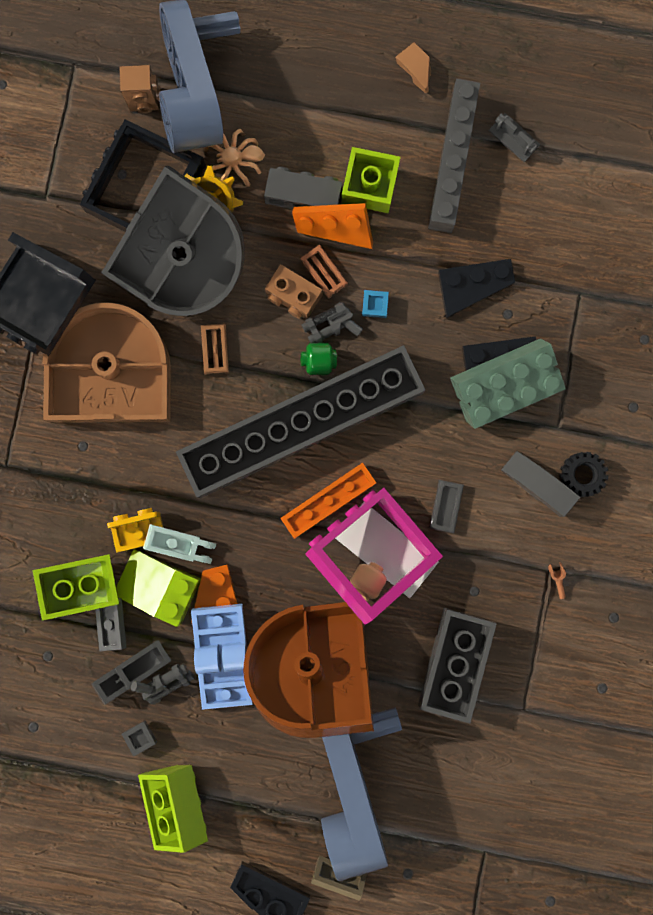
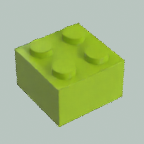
(370, 179)

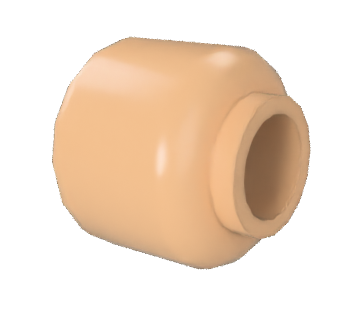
(369, 580)

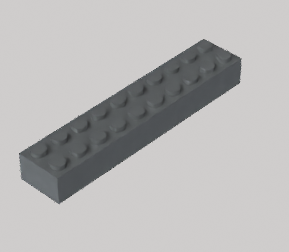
(300, 422)

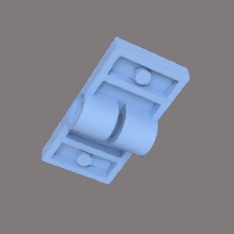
(220, 655)

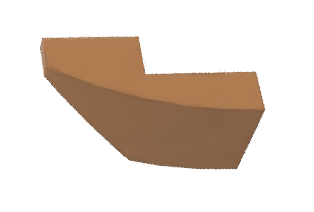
(416, 64)

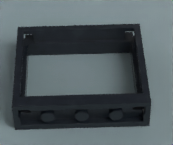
(112, 158)

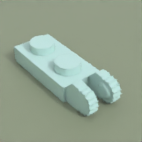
(176, 544)

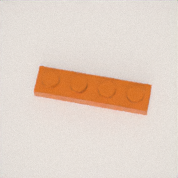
(328, 500)

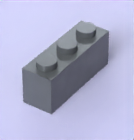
(303, 189)

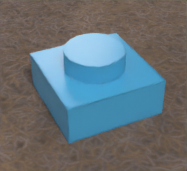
(375, 304)

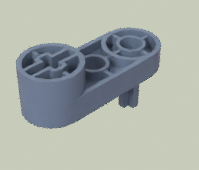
(192, 109)
(354, 835)

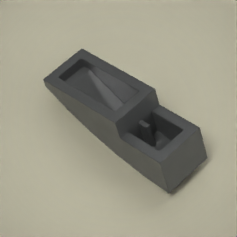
(540, 484)
(133, 669)

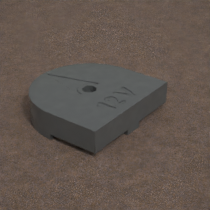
(174, 217)

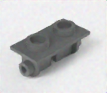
(514, 137)

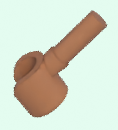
(558, 576)

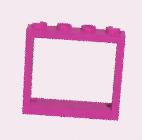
(339, 581)

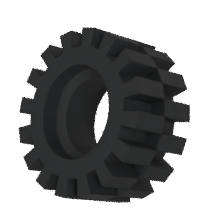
(594, 464)

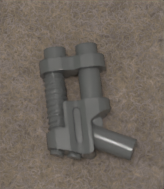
(337, 317)
(161, 685)

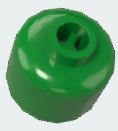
(319, 358)

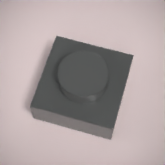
(139, 738)

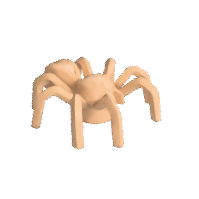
(232, 157)

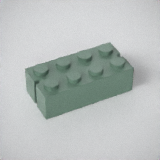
(508, 383)

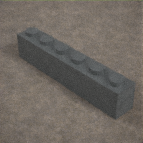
(454, 156)

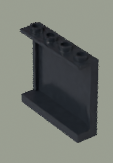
(39, 295)

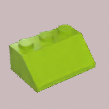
(173, 808)

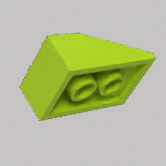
(75, 587)
(157, 587)

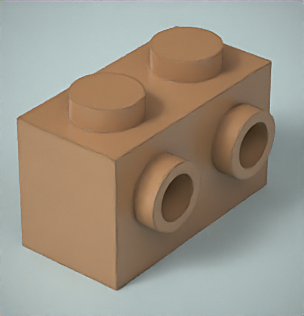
(140, 88)
(293, 292)

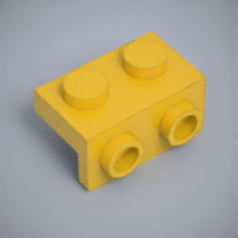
(132, 531)

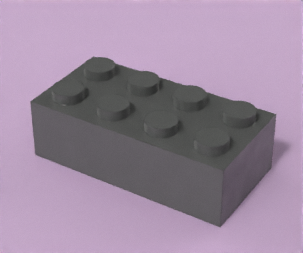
(456, 665)

